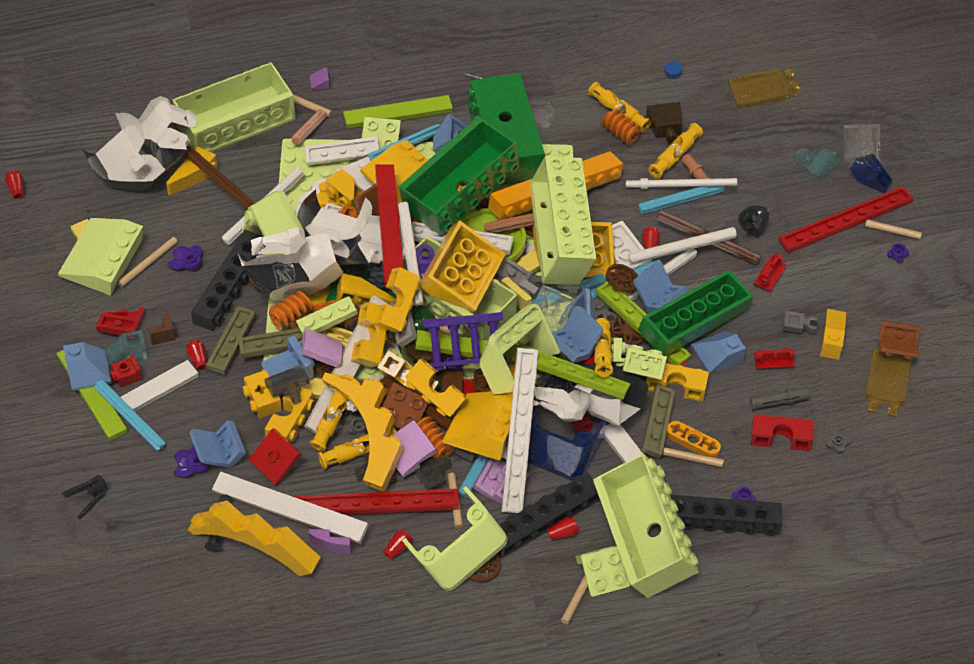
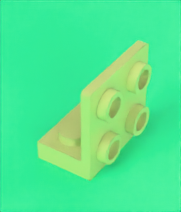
(386, 130)
(617, 349)
(644, 363)
(604, 570)

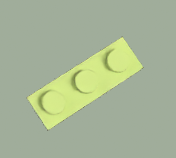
(328, 316)

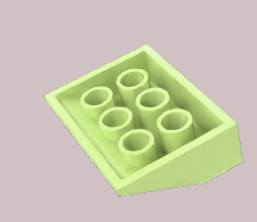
(102, 253)

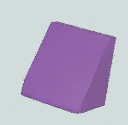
(319, 80)

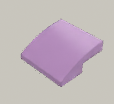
(321, 347)
(416, 448)
(492, 480)

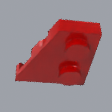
(120, 321)

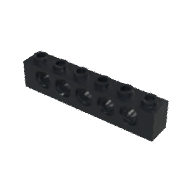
(225, 284)
(548, 504)
(729, 510)

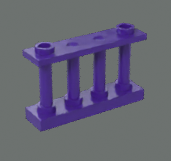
(453, 325)

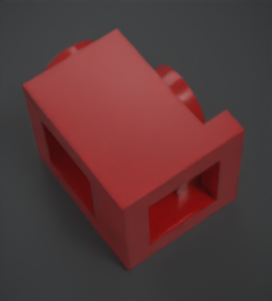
(126, 372)

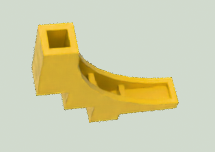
(383, 450)
(253, 530)

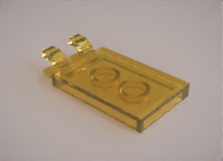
(763, 87)
(887, 381)

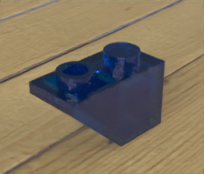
(871, 173)

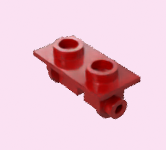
(770, 272)
(774, 359)

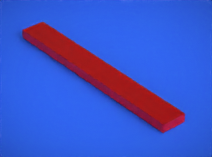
(388, 219)
(845, 219)
(387, 501)

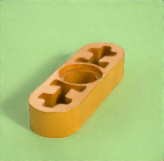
(690, 432)

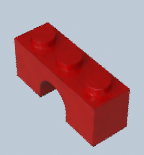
(796, 430)

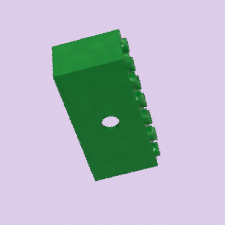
(507, 95)
(475, 157)

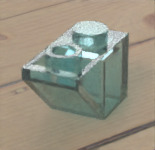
(822, 162)
(126, 345)

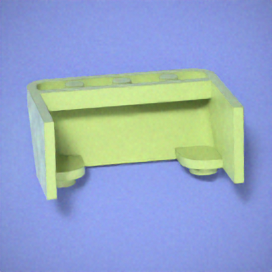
(271, 216)
(524, 327)
(467, 552)

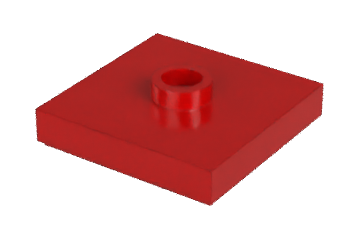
(275, 456)

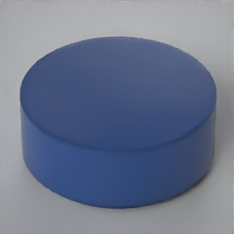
(673, 69)

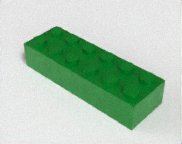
(695, 313)

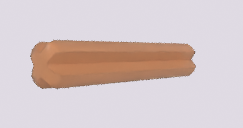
(308, 127)
(509, 223)

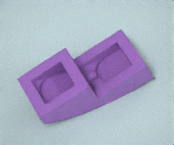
(323, 539)

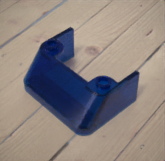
(560, 454)

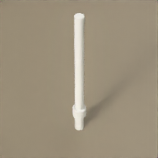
(644, 183)

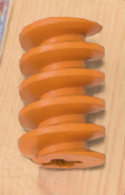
(621, 127)
(289, 308)
(435, 436)

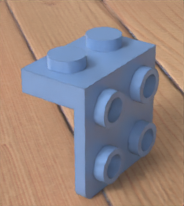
(656, 287)
(578, 336)
(289, 359)
(219, 447)

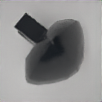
(754, 219)

